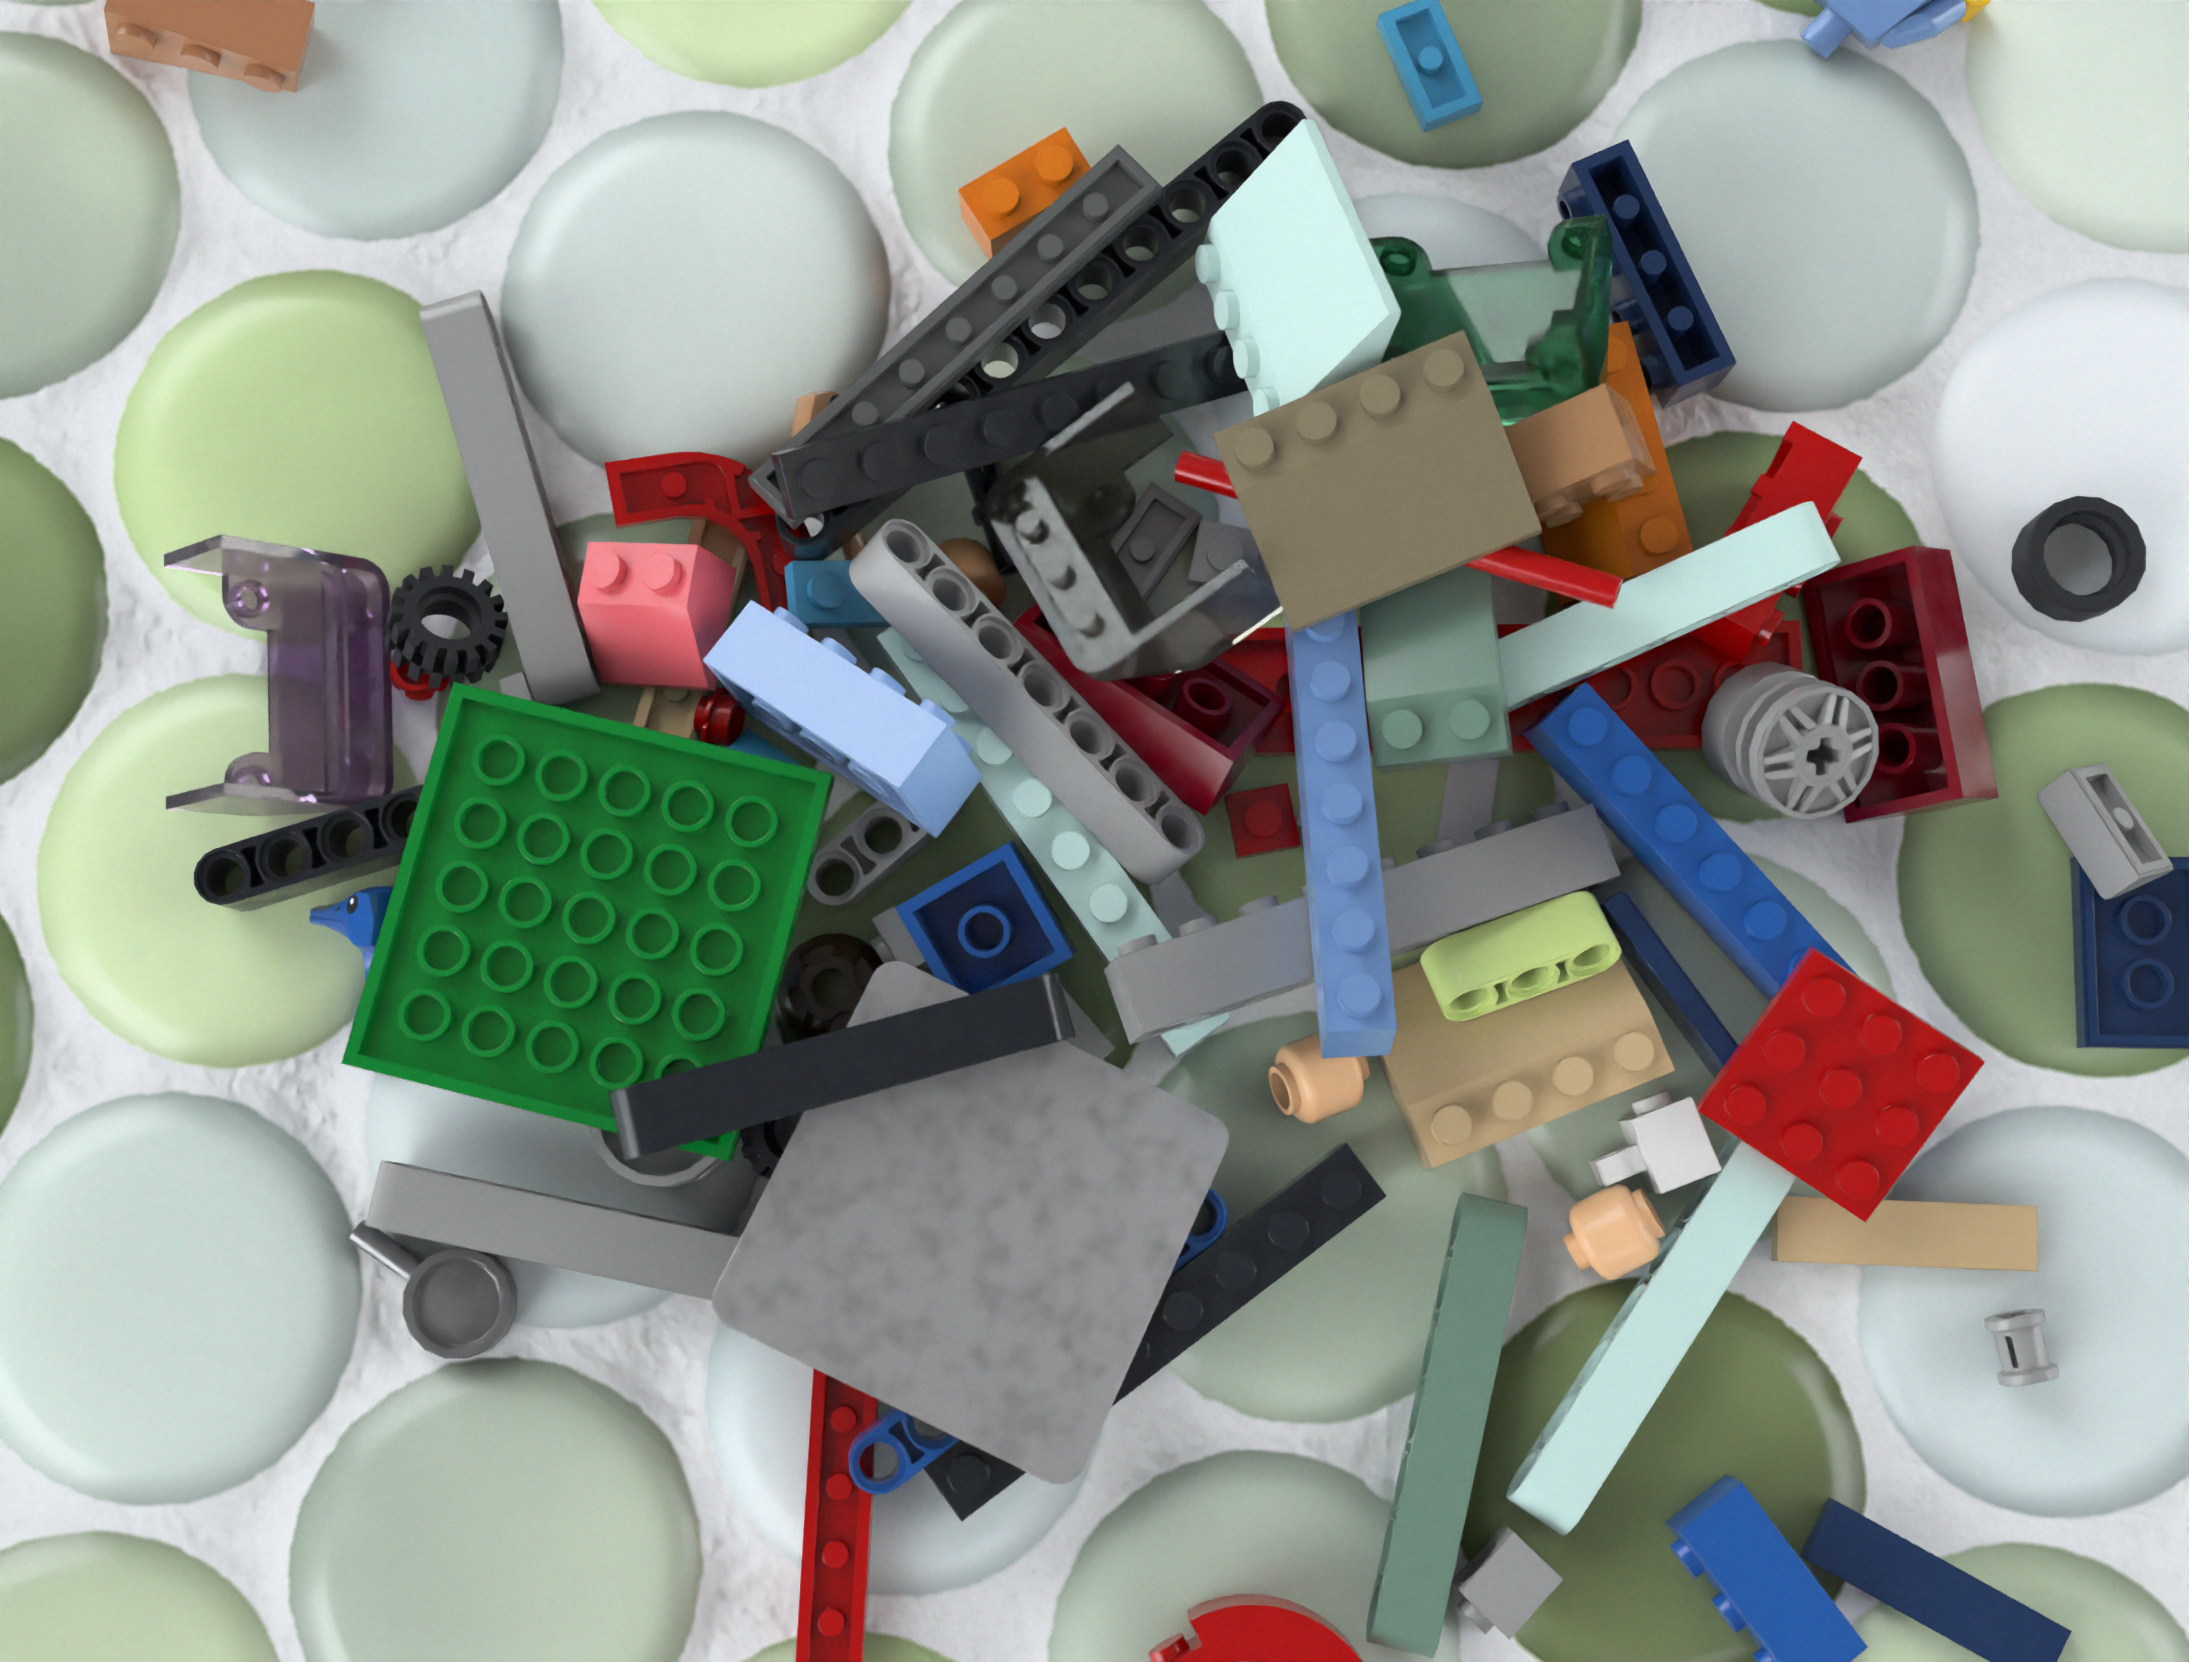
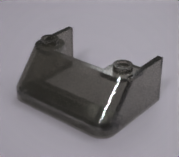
(1055, 528)

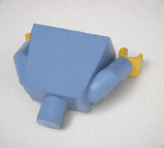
(1884, 22)

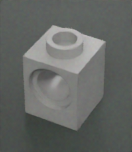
(1504, 1583)

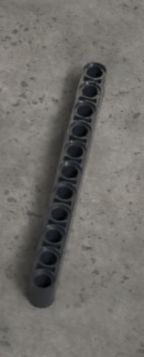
(1082, 318)

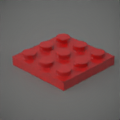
(1839, 1084)

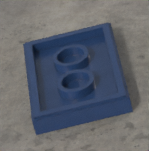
(2132, 962)

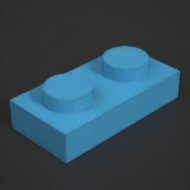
(1429, 63)
(826, 598)

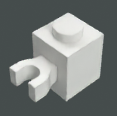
(1664, 1146)

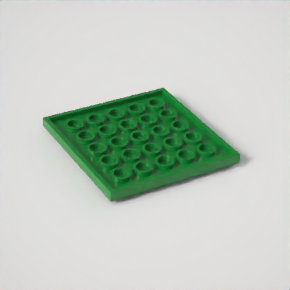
(585, 910)

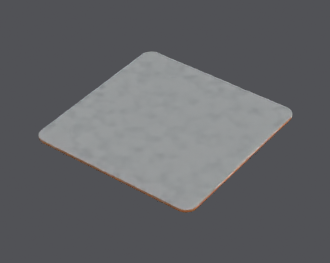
(977, 1239)

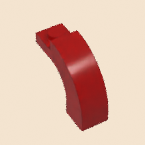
(1256, 1631)

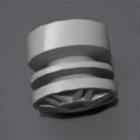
(1790, 740)

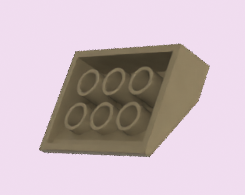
(1378, 482)

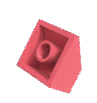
(654, 612)

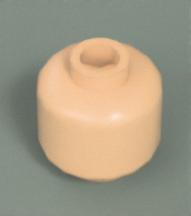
(1313, 1085)
(1614, 1231)

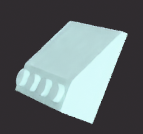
(1296, 276)

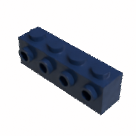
(1650, 278)

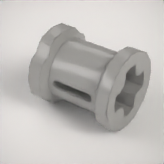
(2021, 1347)

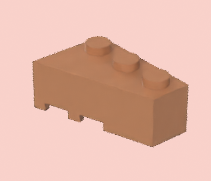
(225, 38)

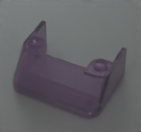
(324, 677)

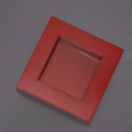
(1262, 821)

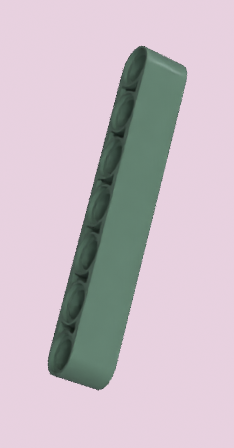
(1446, 1425)

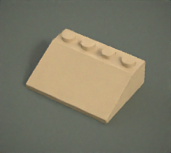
(1517, 1065)

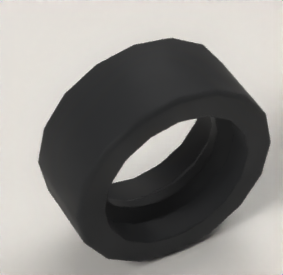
(2113, 528)

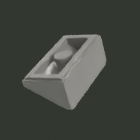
(2104, 830)

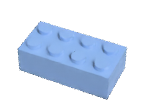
(846, 716)

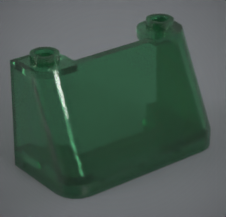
(1529, 323)

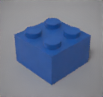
(987, 924)

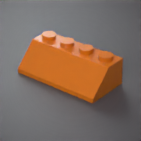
(1639, 530)

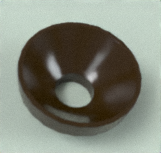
(824, 952)

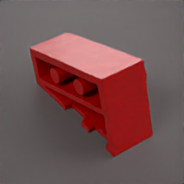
(1801, 472)

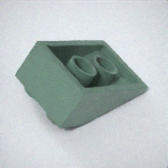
(1435, 674)

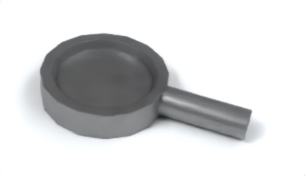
(453, 1299)

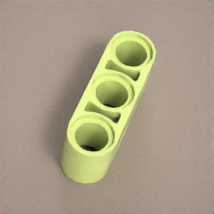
(1520, 956)

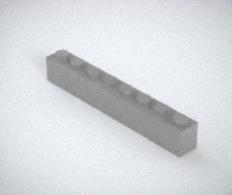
(1425, 900)

